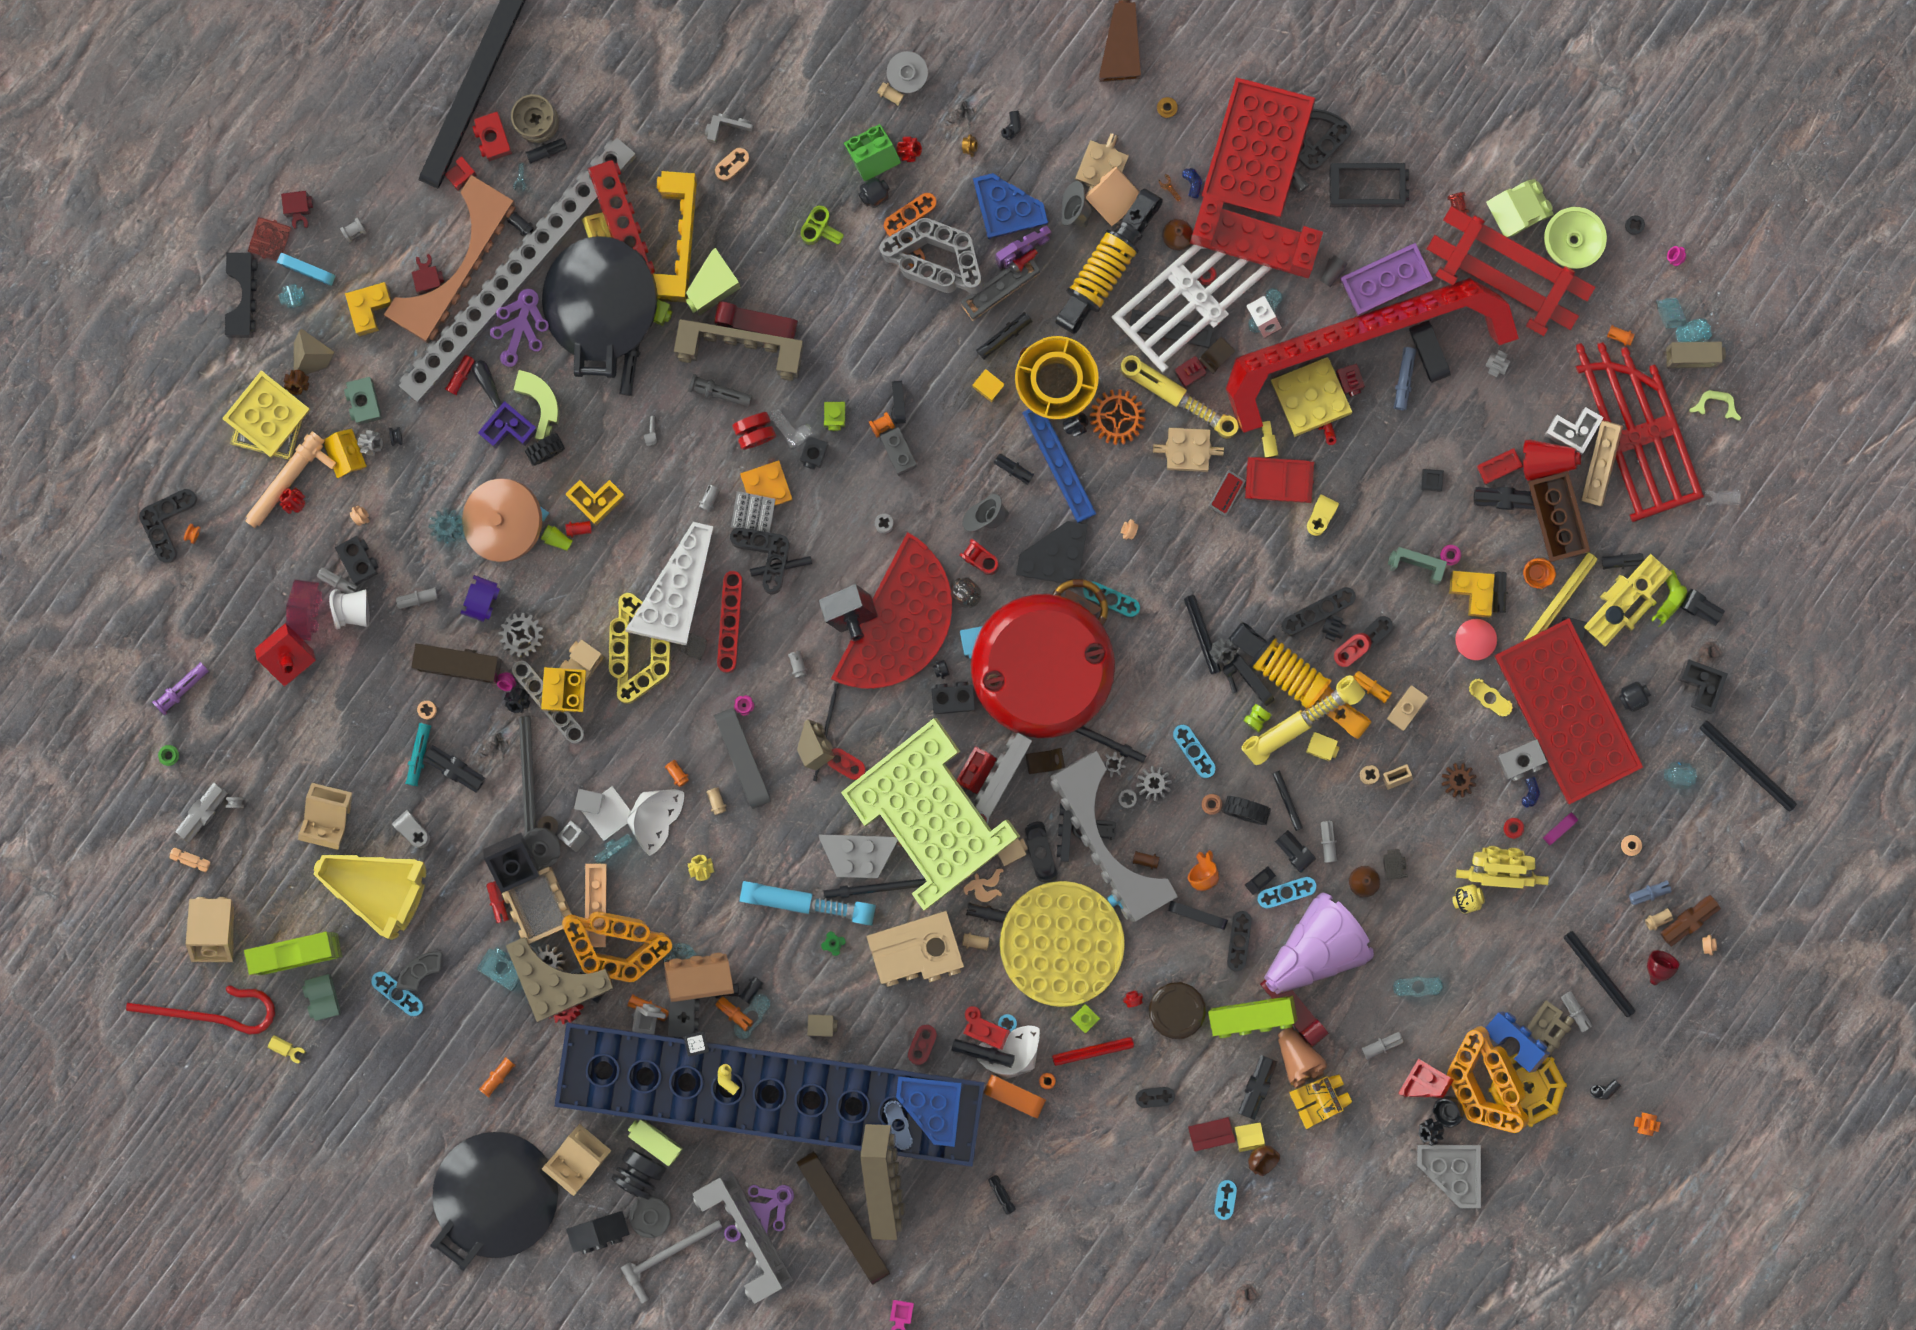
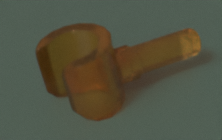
(1169, 187)

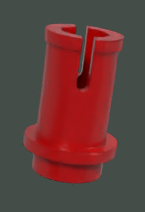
(578, 528)

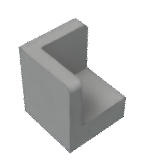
(588, 801)

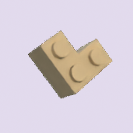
(583, 658)

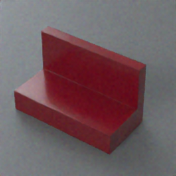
(1211, 1134)

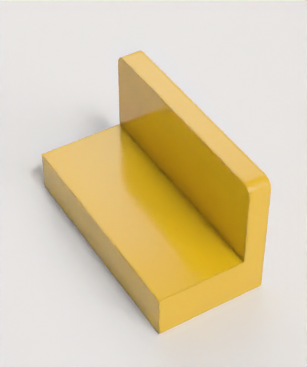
(344, 450)

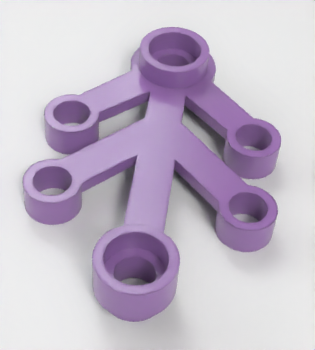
(520, 325)
(763, 1210)

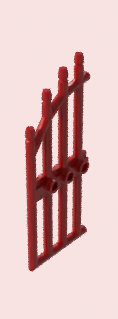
(1636, 436)

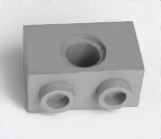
(1531, 751)

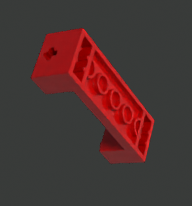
(1255, 239)

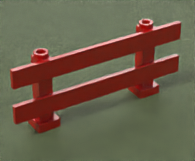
(1545, 306)

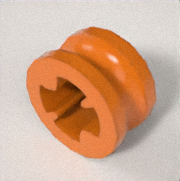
(192, 533)

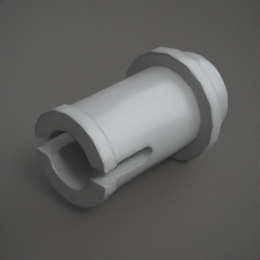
(709, 498)
(797, 664)

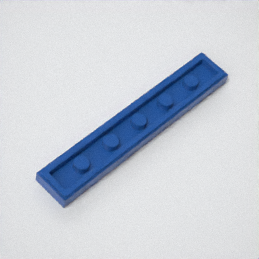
(1060, 465)

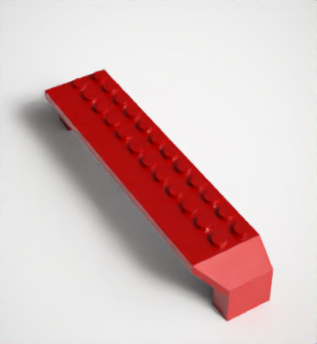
(1253, 368)

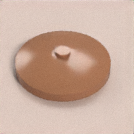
(502, 520)

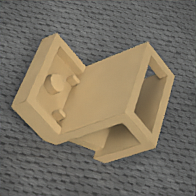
(325, 816)
(576, 1159)

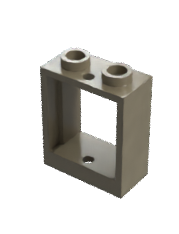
(1694, 354)

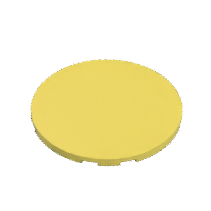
(1061, 943)

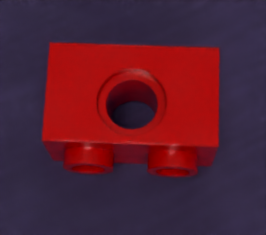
(491, 124)

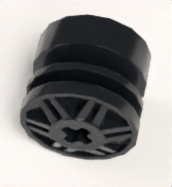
(638, 1173)

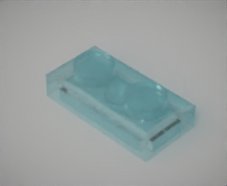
(1671, 313)

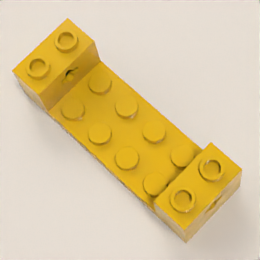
(680, 187)

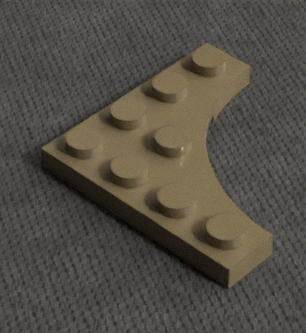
(550, 989)

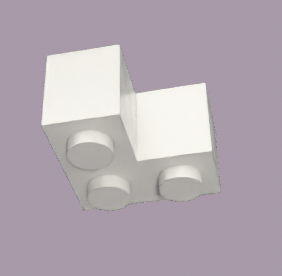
(1577, 434)

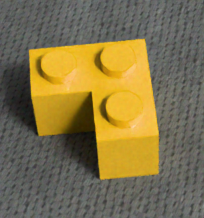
(363, 303)
(595, 505)
(1479, 588)

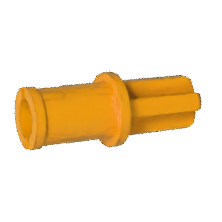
(1372, 687)

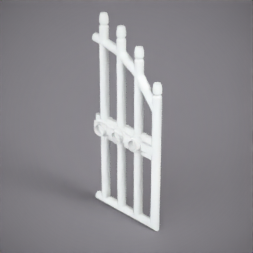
(1194, 292)

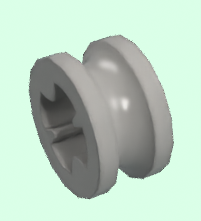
(234, 802)
(1124, 804)

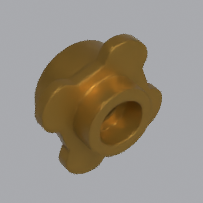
(969, 145)

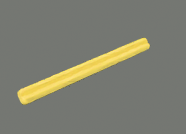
(1563, 595)

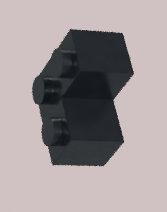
(1708, 684)
(598, 1232)

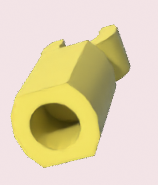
(1268, 441)
(284, 1048)

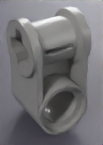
(409, 827)

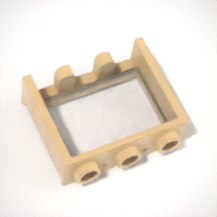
(538, 906)

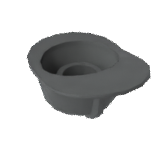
(1075, 206)
(986, 513)

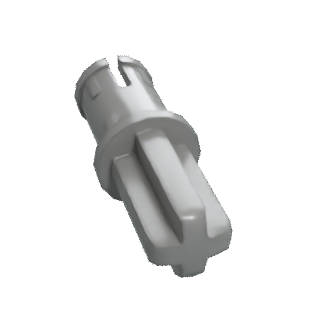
(336, 582)
(417, 598)
(1328, 841)
(1576, 1011)
(1382, 1045)

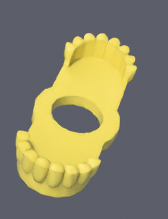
(1500, 706)

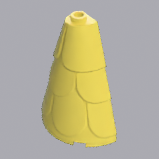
(375, 888)

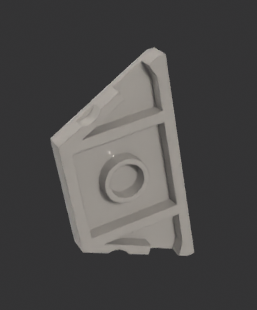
(858, 855)

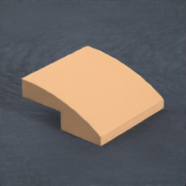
(1113, 196)

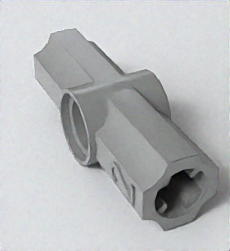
(201, 812)

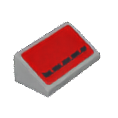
(1226, 493)

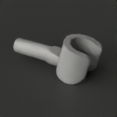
(650, 439)

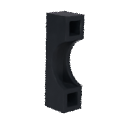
(240, 321)

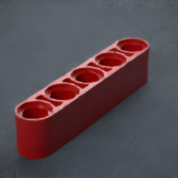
(726, 612)

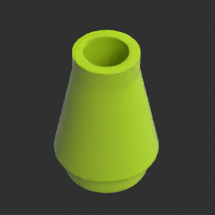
(554, 537)

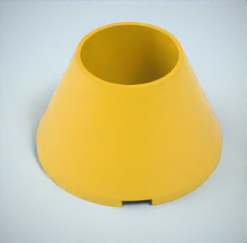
(1061, 351)

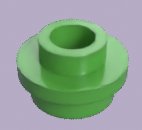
(162, 752)

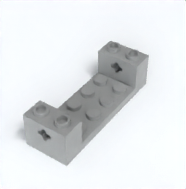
(757, 1241)

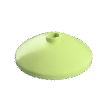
(1583, 226)

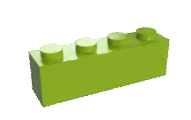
(1253, 1016)

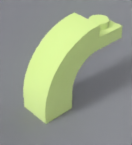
(535, 387)

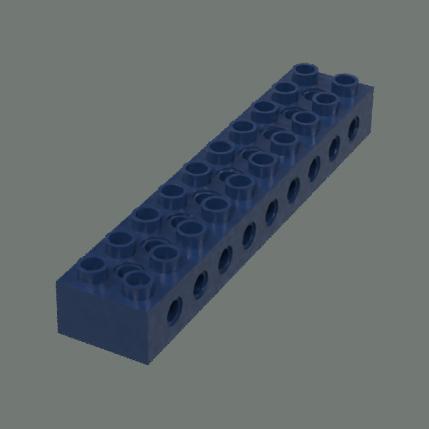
(747, 1111)

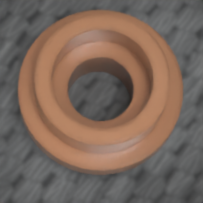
(1211, 811)

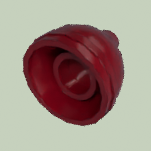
(1661, 966)

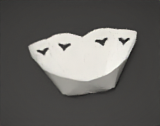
(652, 815)
(1023, 1049)

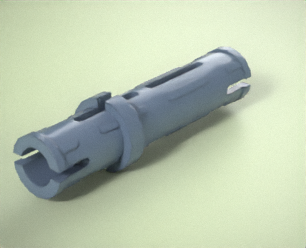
(1404, 382)

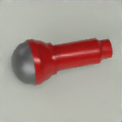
(1017, 264)

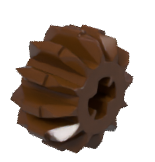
(1464, 776)

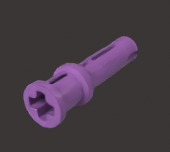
(170, 693)

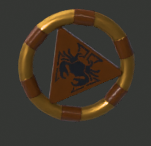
(1087, 604)

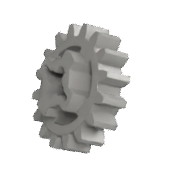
(516, 644)

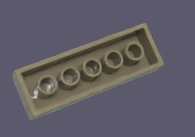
(882, 1182)

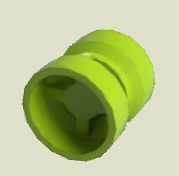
(1253, 720)

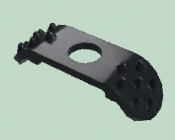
(1036, 837)

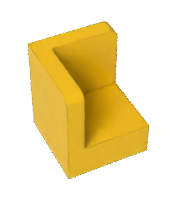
(988, 385)

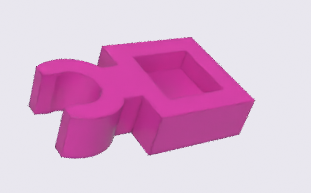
(901, 1314)

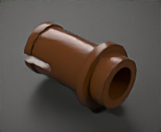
(1146, 860)

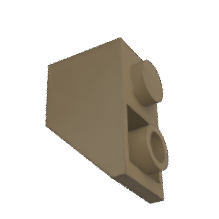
(813, 746)

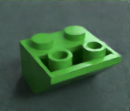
(872, 152)

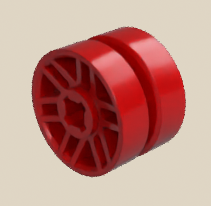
(754, 430)

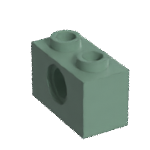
(368, 412)

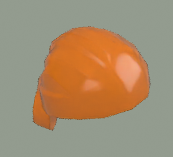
(1205, 873)

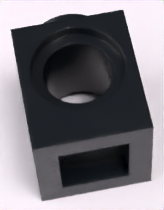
(813, 443)

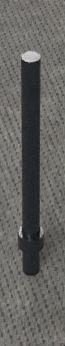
(1125, 750)
(845, 891)

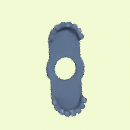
(894, 1111)

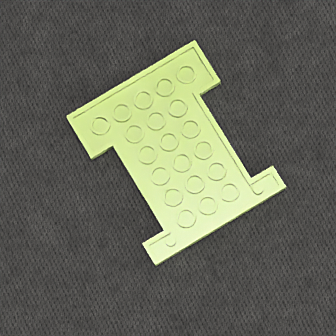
(929, 812)

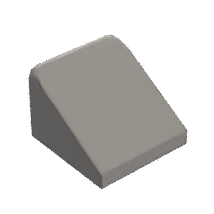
(573, 836)

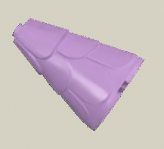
(1319, 947)

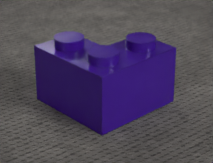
(507, 421)

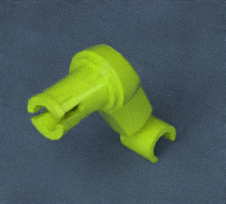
(1674, 600)

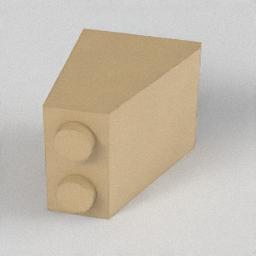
(210, 930)

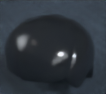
(1448, 1111)

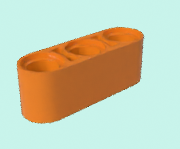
(1014, 1096)

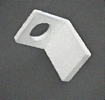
(1263, 316)

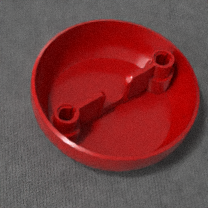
(1042, 666)

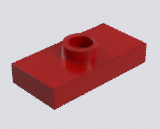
(1499, 466)

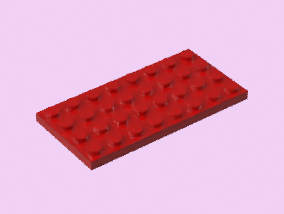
(1568, 711)

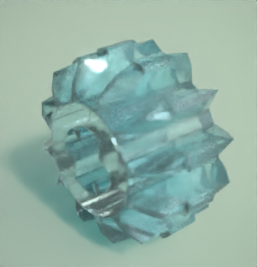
(1694, 331)
(441, 521)

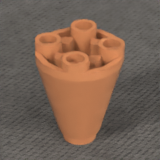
(1300, 1058)

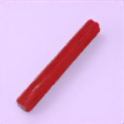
(1093, 1051)

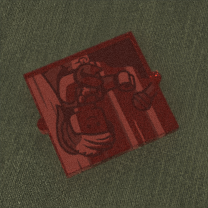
(269, 238)

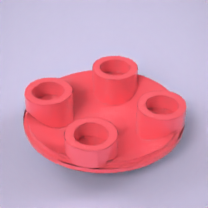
(1476, 639)

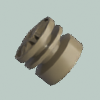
(523, 119)

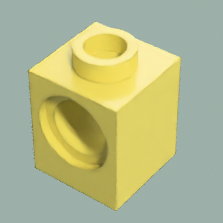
(1322, 747)

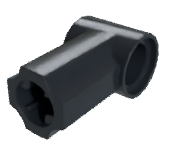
(1696, 604)
(1298, 855)

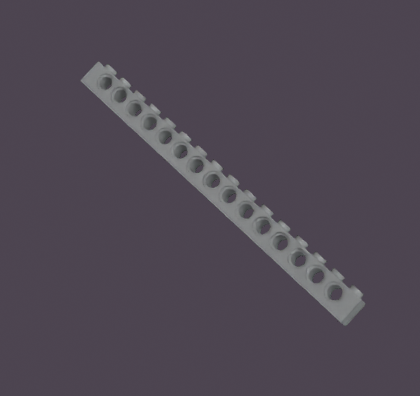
(420, 391)

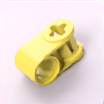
(1322, 512)

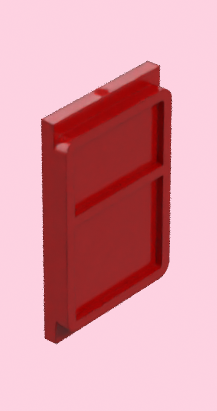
(1279, 479)

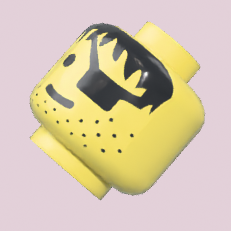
(1468, 898)

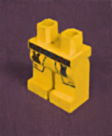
(1326, 1100)

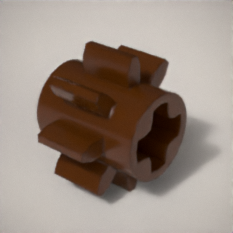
(296, 382)

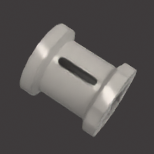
(353, 230)
(885, 517)

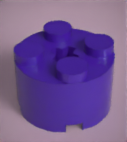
(480, 598)

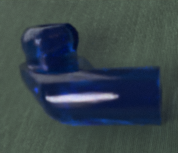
(1195, 181)

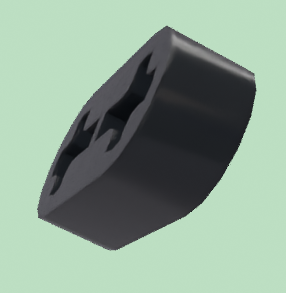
(1372, 629)
(1153, 1092)

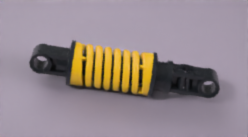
(1111, 253)

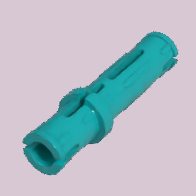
(413, 779)

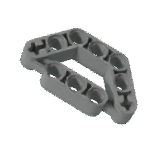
(900, 256)

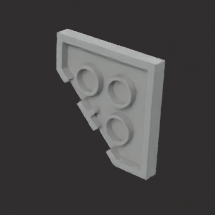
(1454, 1170)

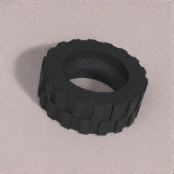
(1246, 810)

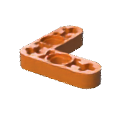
(894, 218)

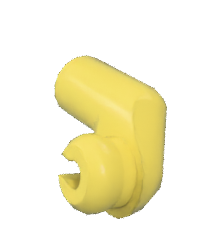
(724, 1079)

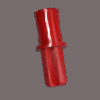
(460, 375)
(497, 902)

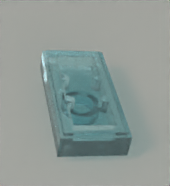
(612, 848)

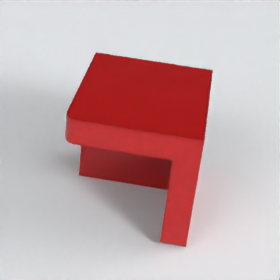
(460, 173)

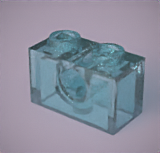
(489, 967)

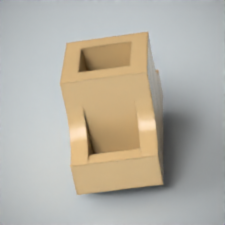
(1407, 708)

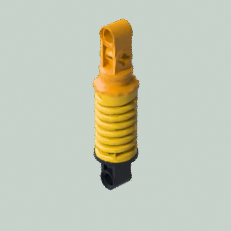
(1295, 675)

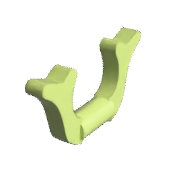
(1718, 396)

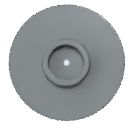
(907, 72)

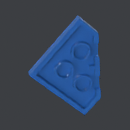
(1006, 207)
(932, 1106)

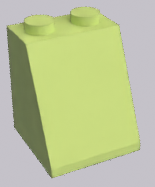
(711, 284)

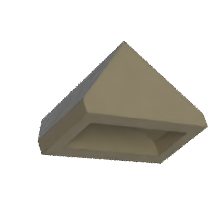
(310, 353)

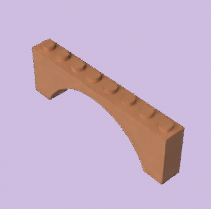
(425, 313)

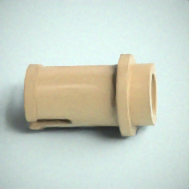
(890, 93)
(716, 801)
(1659, 919)
(975, 941)

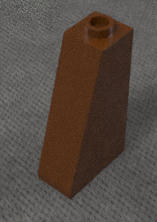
(1121, 51)

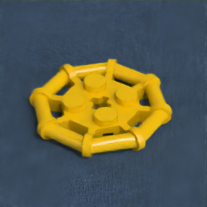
(1539, 1091)

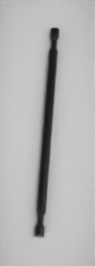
(828, 721)

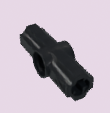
(1503, 498)
(454, 768)
(1257, 1087)

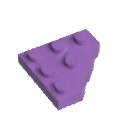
(1019, 248)

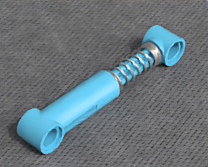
(805, 902)

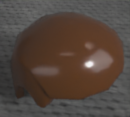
(1263, 1160)

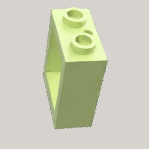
(654, 1141)

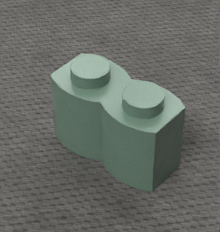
(322, 997)

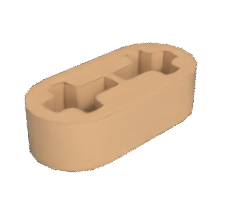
(728, 160)

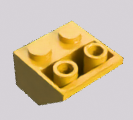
(563, 690)

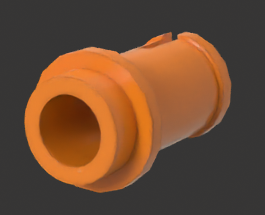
(1620, 335)
(677, 774)
(1041, 1081)

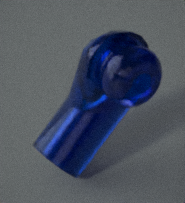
(1533, 793)

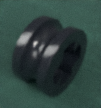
(1634, 231)
(396, 436)

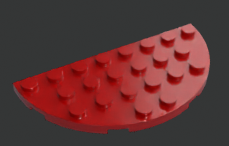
(910, 624)

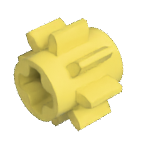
(700, 867)

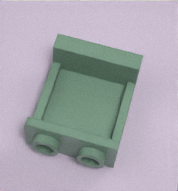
(1418, 559)

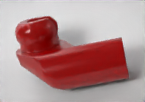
(1329, 432)

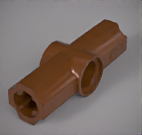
(1690, 920)

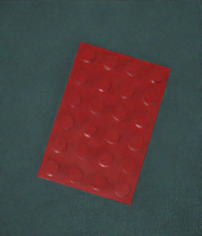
(1258, 147)

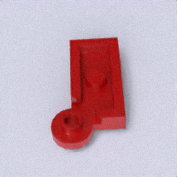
(984, 1030)

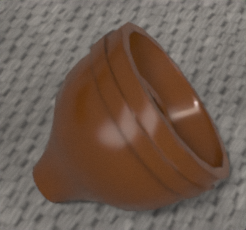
(1177, 234)
(1364, 881)

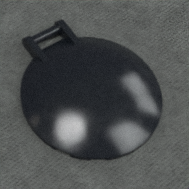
(599, 302)
(492, 1197)

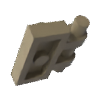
(1544, 1021)

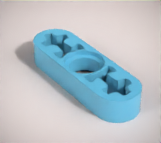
(306, 269)
(1189, 735)
(1273, 903)
(382, 988)

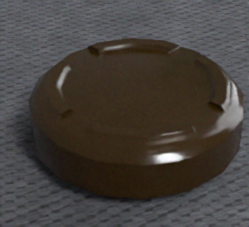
(1177, 1010)

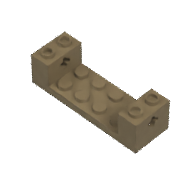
(690, 333)

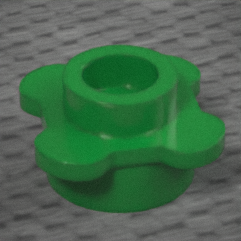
(831, 937)

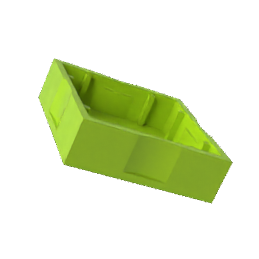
(293, 953)

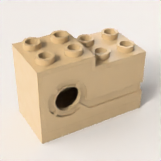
(914, 948)

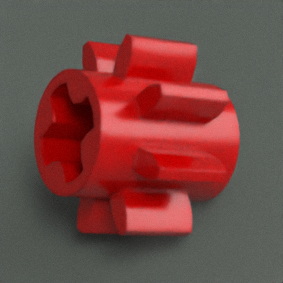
(909, 149)
(292, 500)

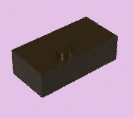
(456, 663)

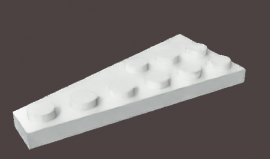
(672, 599)

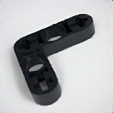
(160, 516)
(769, 547)

